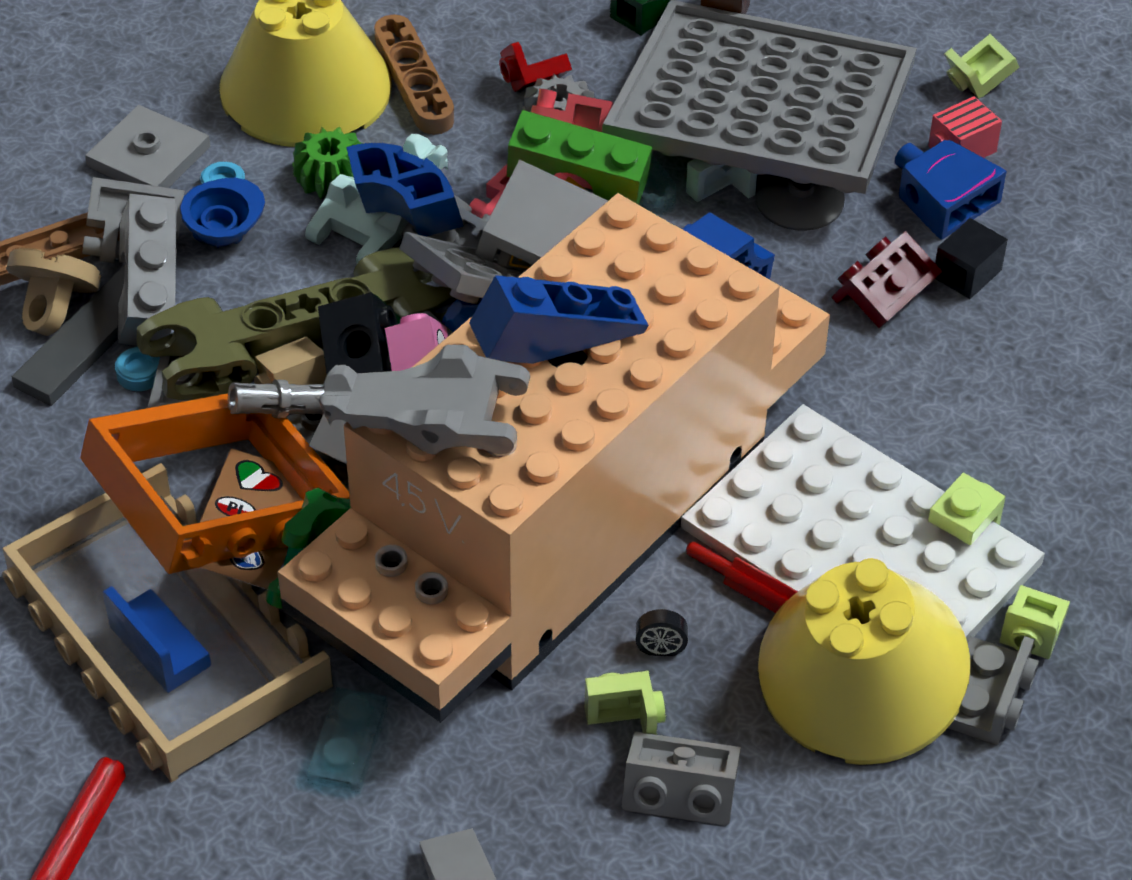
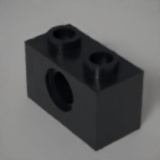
(351, 325)

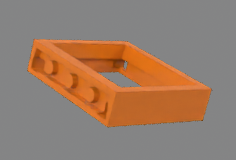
(191, 427)

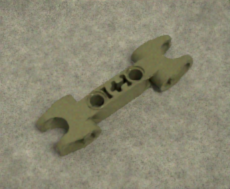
(224, 343)

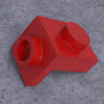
(521, 76)

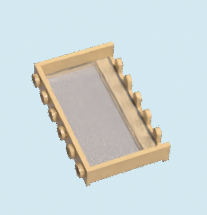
(254, 659)

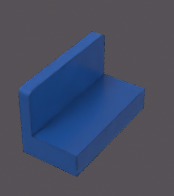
(156, 637)

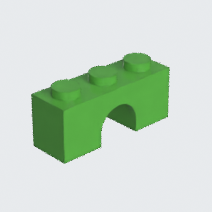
(601, 159)

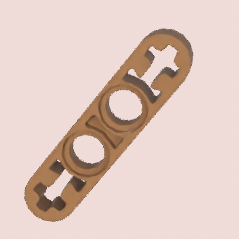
(412, 74)

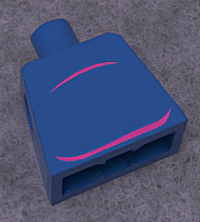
(948, 185)

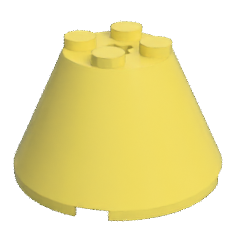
(303, 71)
(864, 665)

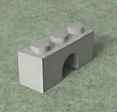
(150, 263)

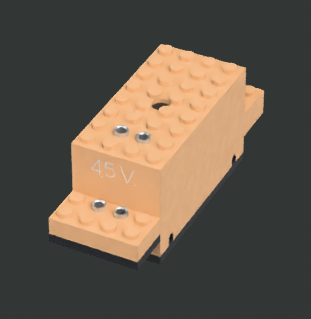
(496, 558)

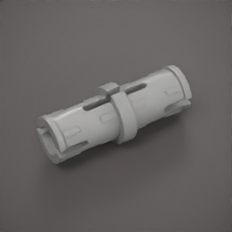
(275, 398)

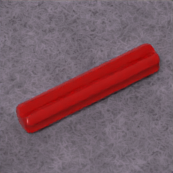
(81, 821)

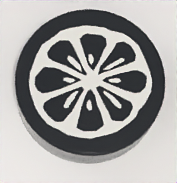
(661, 633)

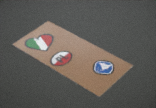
(242, 487)

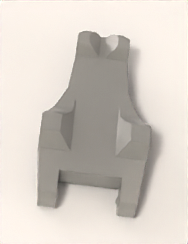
(430, 404)

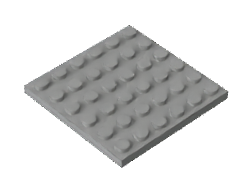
(763, 96)

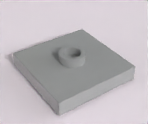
(148, 149)

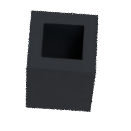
(970, 258)

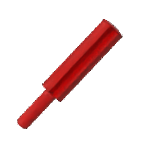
(744, 578)

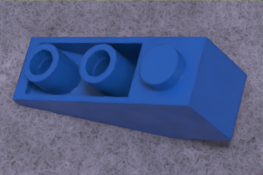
(548, 319)

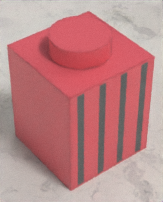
(968, 125)

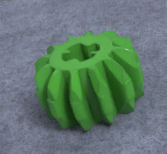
(322, 159)

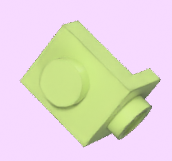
(981, 66)
(967, 508)
(1036, 617)
(624, 698)

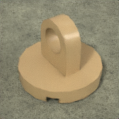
(50, 286)

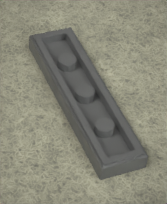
(73, 346)

